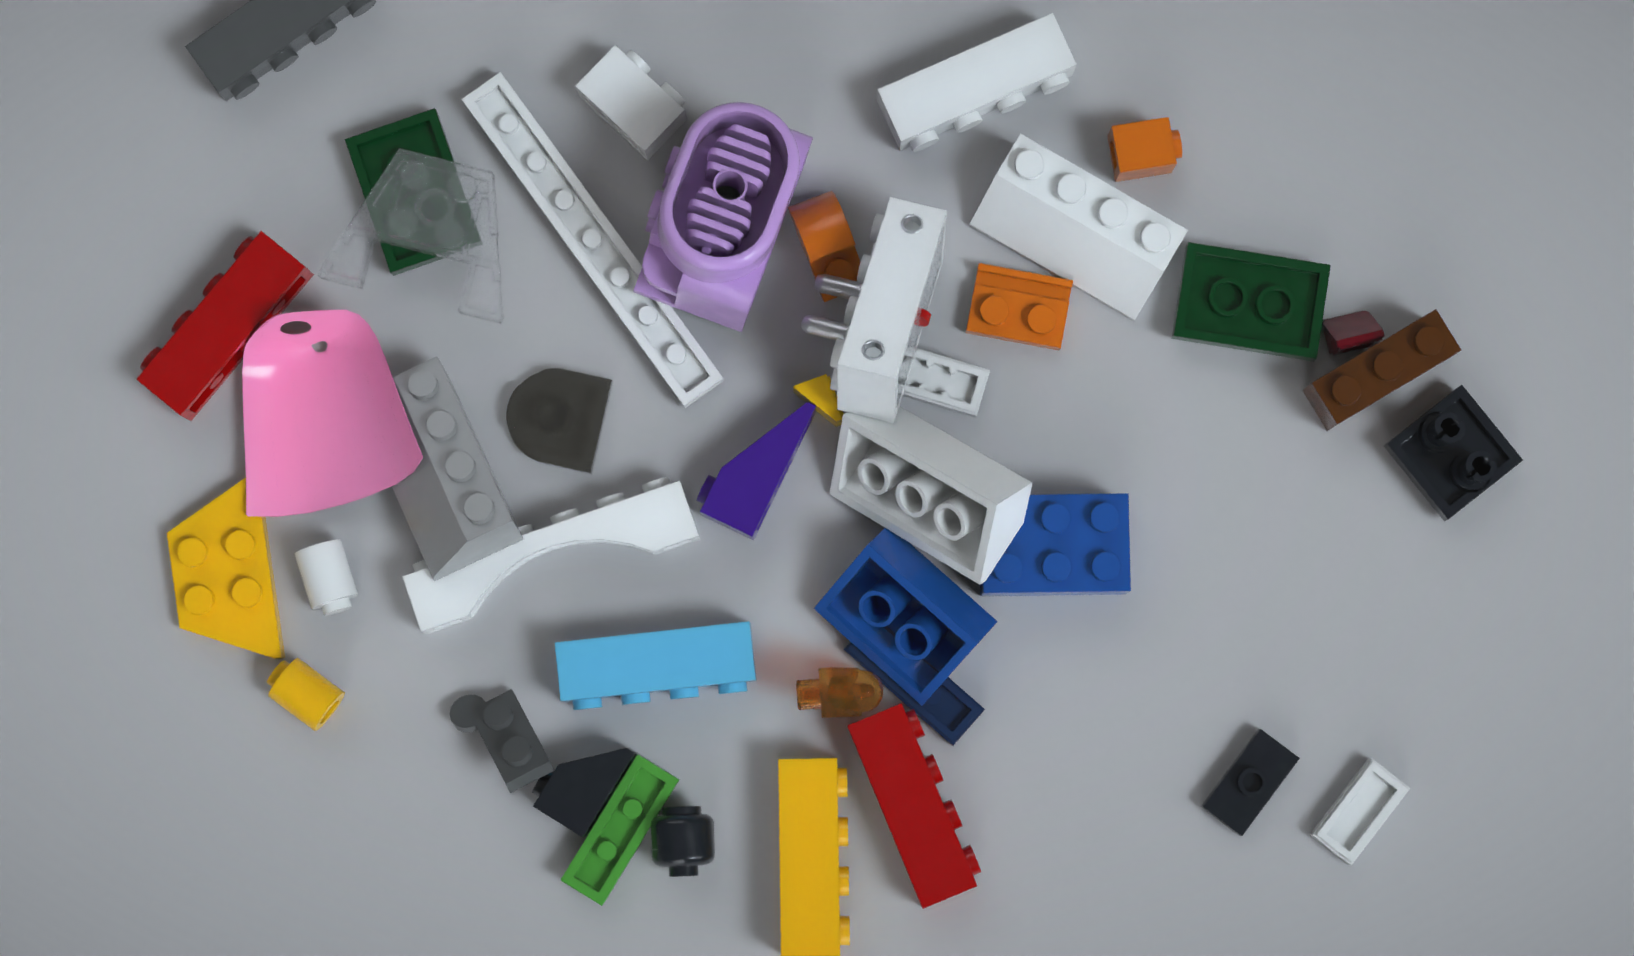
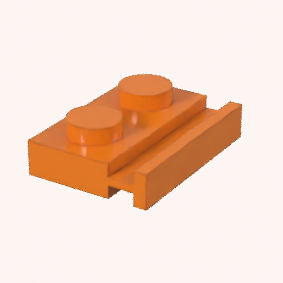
(1019, 306)

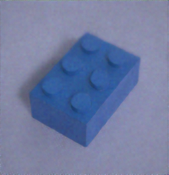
(1067, 548)

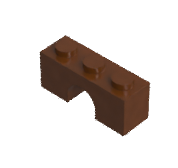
(1381, 369)

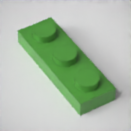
(620, 829)

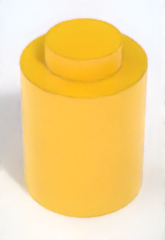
(304, 692)

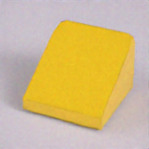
(818, 393)

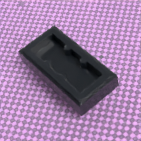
(1250, 782)

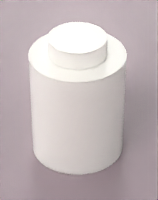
(327, 576)

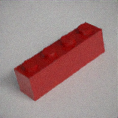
(214, 335)
(912, 805)

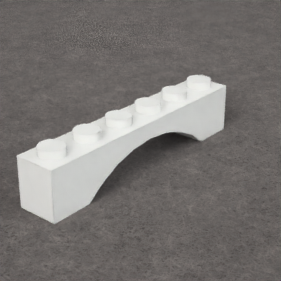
(649, 521)

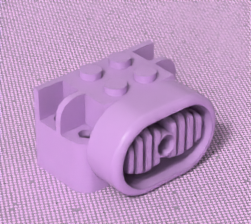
(710, 249)

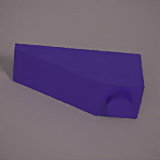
(751, 480)

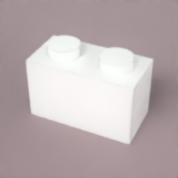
(632, 101)

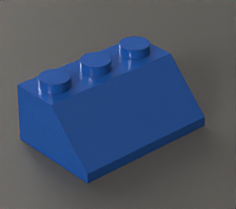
(917, 601)

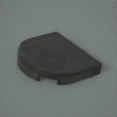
(559, 417)

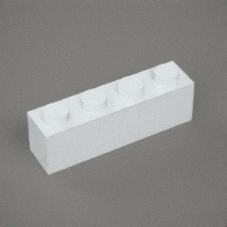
(976, 83)

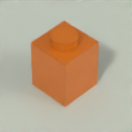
(1143, 149)

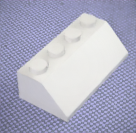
(1077, 227)
(930, 490)

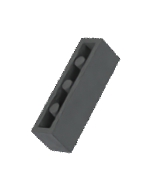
(265, 38)

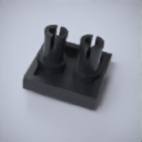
(1453, 453)

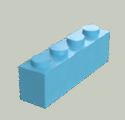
(656, 662)

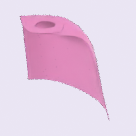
(323, 421)

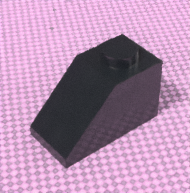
(582, 788)

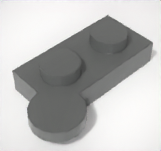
(506, 736)

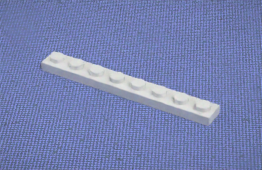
(591, 238)

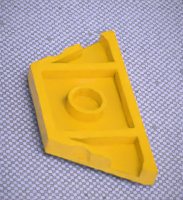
(226, 575)

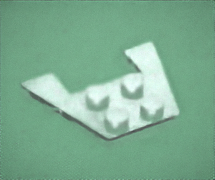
(431, 210)

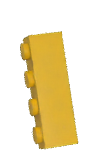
(810, 857)

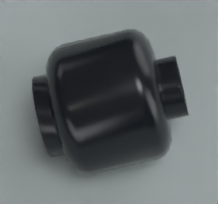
(682, 840)

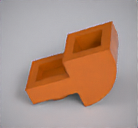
(826, 238)

